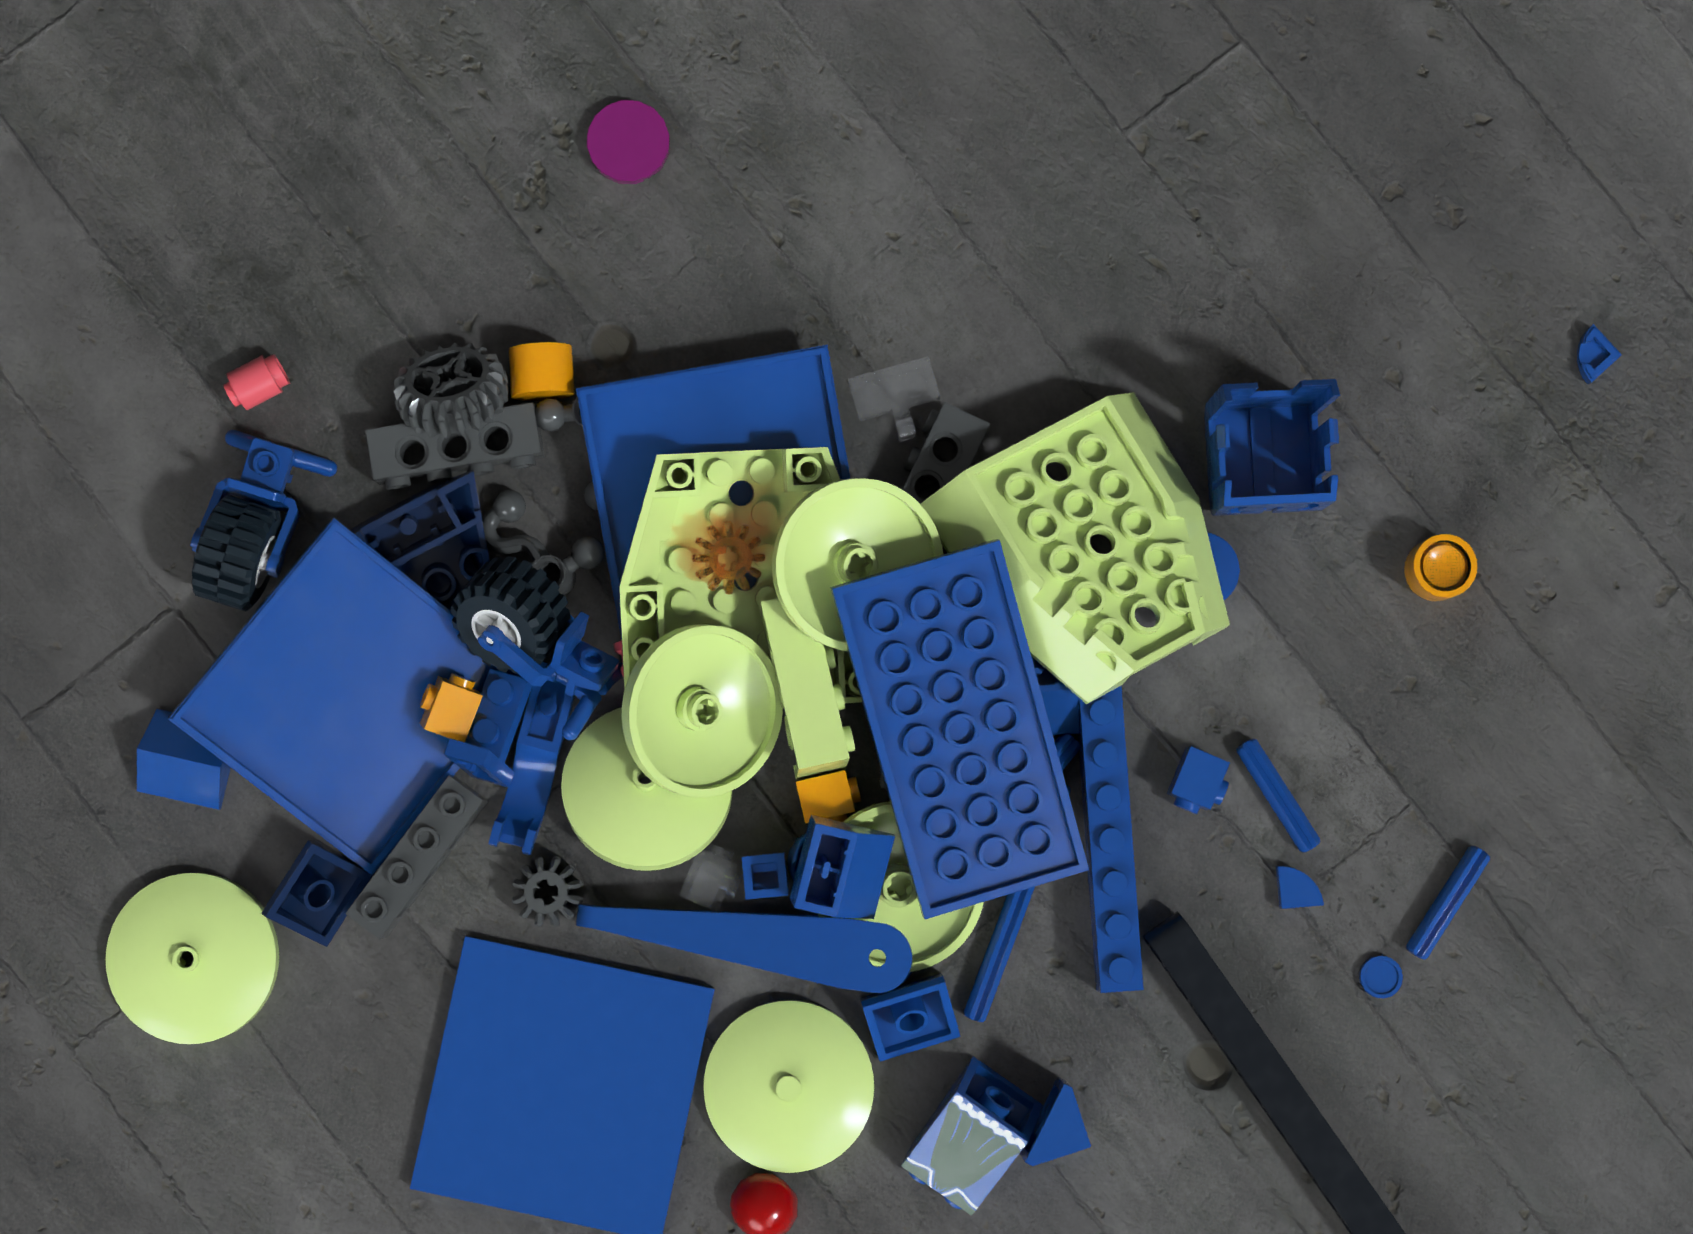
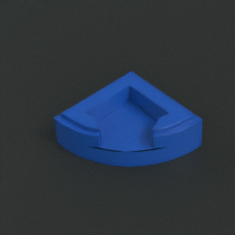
(1595, 354)
(1296, 889)

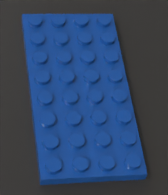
(960, 728)

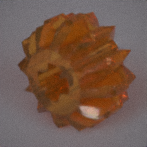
(737, 568)

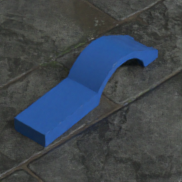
(533, 766)

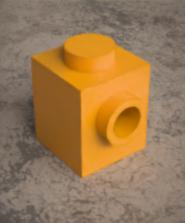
(450, 707)
(828, 796)

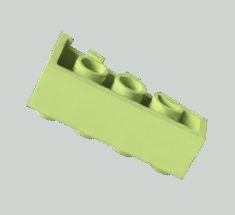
(807, 695)

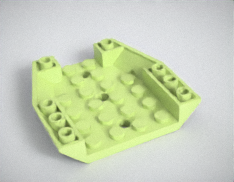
(679, 504)
(1069, 596)

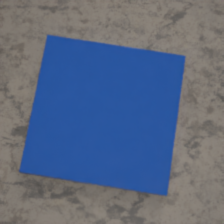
(711, 408)
(328, 694)
(562, 1088)

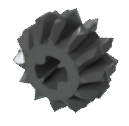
(553, 878)

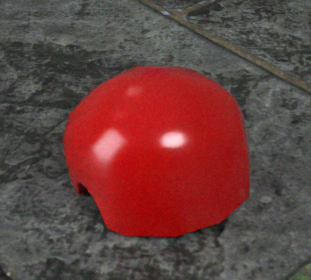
(764, 1205)

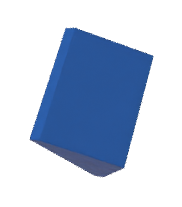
(178, 766)
(910, 1017)
(1058, 1127)

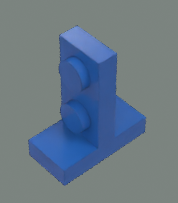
(492, 729)

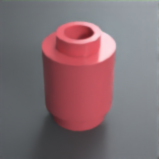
(256, 381)

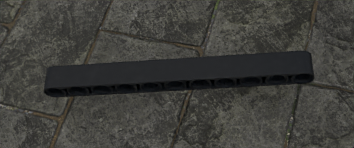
(1269, 1078)

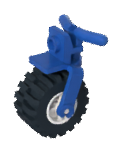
(244, 537)
(515, 620)

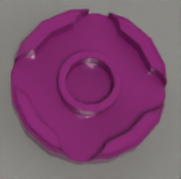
(628, 141)

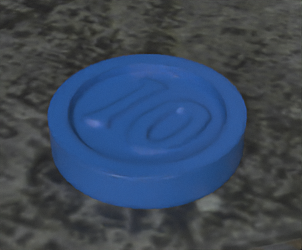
(1380, 976)

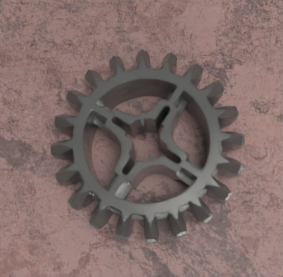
(451, 390)

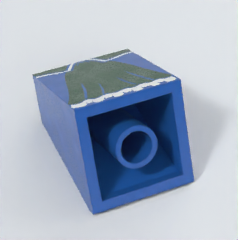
(972, 1136)

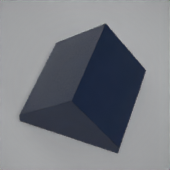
(317, 892)

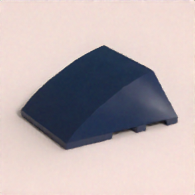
(433, 536)

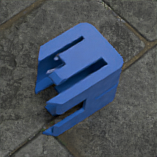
(1269, 448)

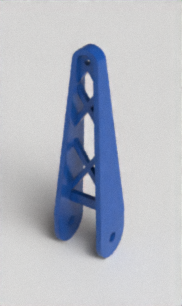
(788, 944)

